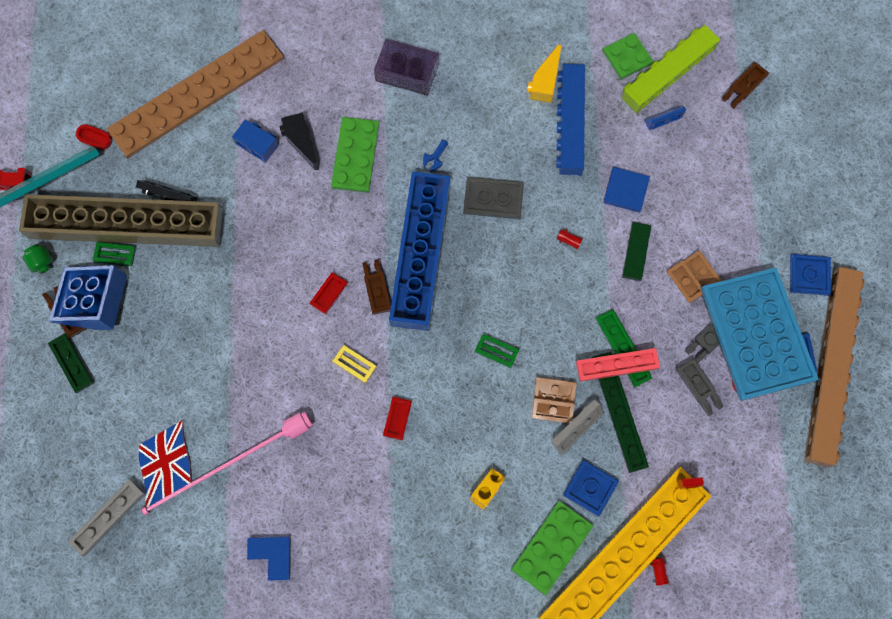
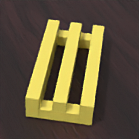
(340, 355)

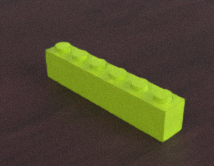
(670, 68)

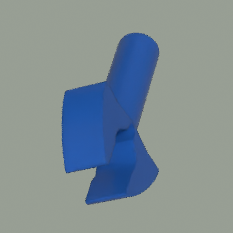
(435, 156)

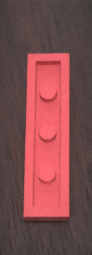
(617, 364)

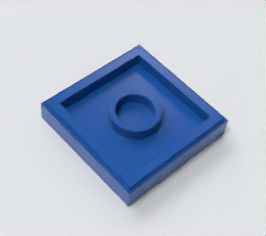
(626, 189)
(810, 274)
(591, 488)

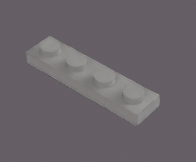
(106, 518)

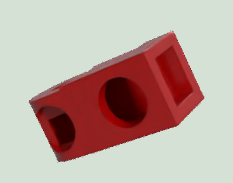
(11, 179)

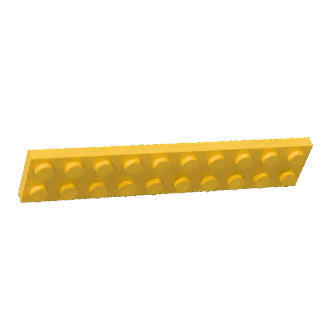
(629, 551)

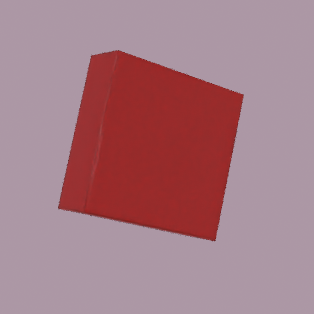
(690, 483)

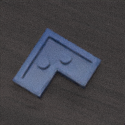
(276, 551)

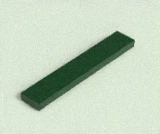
(623, 422)

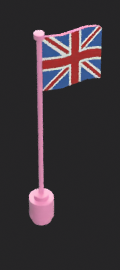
(167, 463)

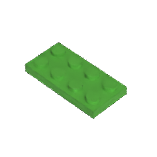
(355, 154)
(552, 548)

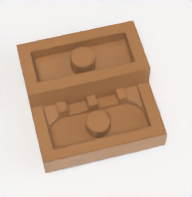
(692, 275)
(554, 399)

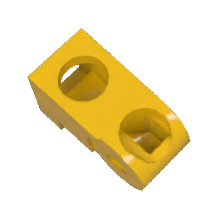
(487, 489)

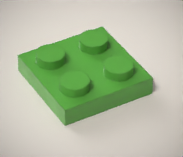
(627, 56)

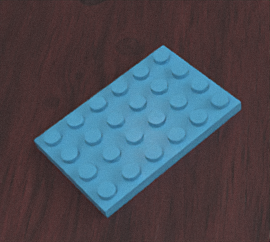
(759, 334)

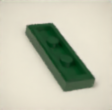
(636, 251)
(71, 363)

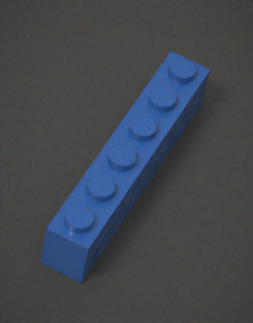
(571, 119)

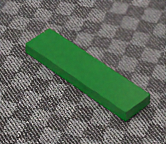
(620, 342)

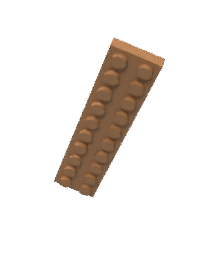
(195, 94)

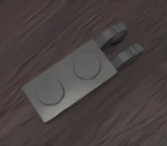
(707, 340)
(699, 385)

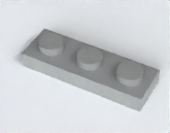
(577, 427)

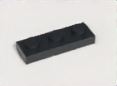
(165, 192)

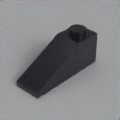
(297, 135)

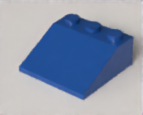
(89, 297)

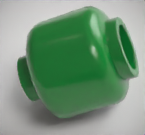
(37, 258)

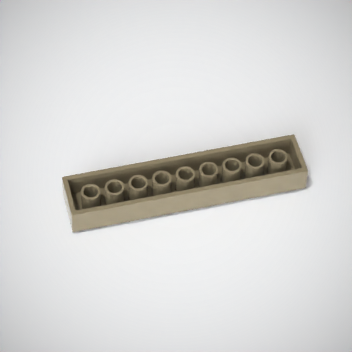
(121, 220)

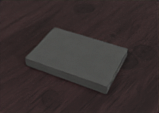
(493, 198)

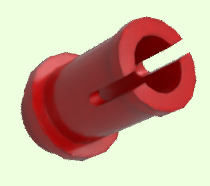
(569, 239)
(660, 571)

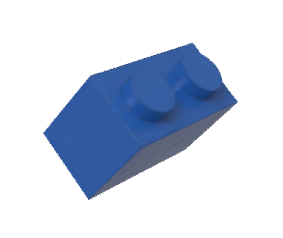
(255, 140)

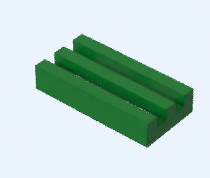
(132, 249)
(481, 344)

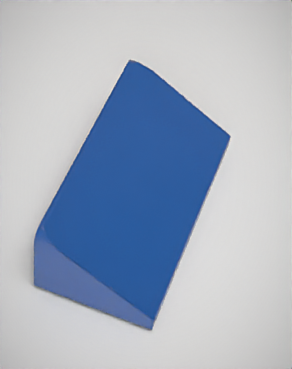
(665, 117)

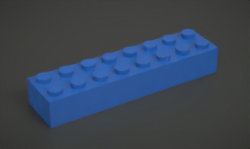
(420, 251)

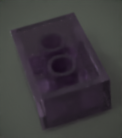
(406, 67)

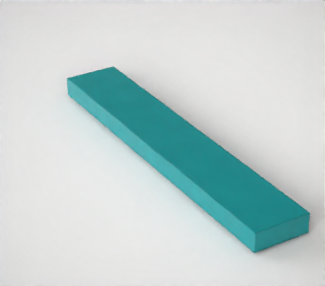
(47, 175)

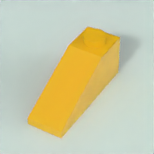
(544, 78)

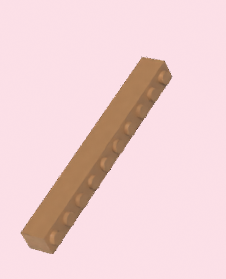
(834, 368)

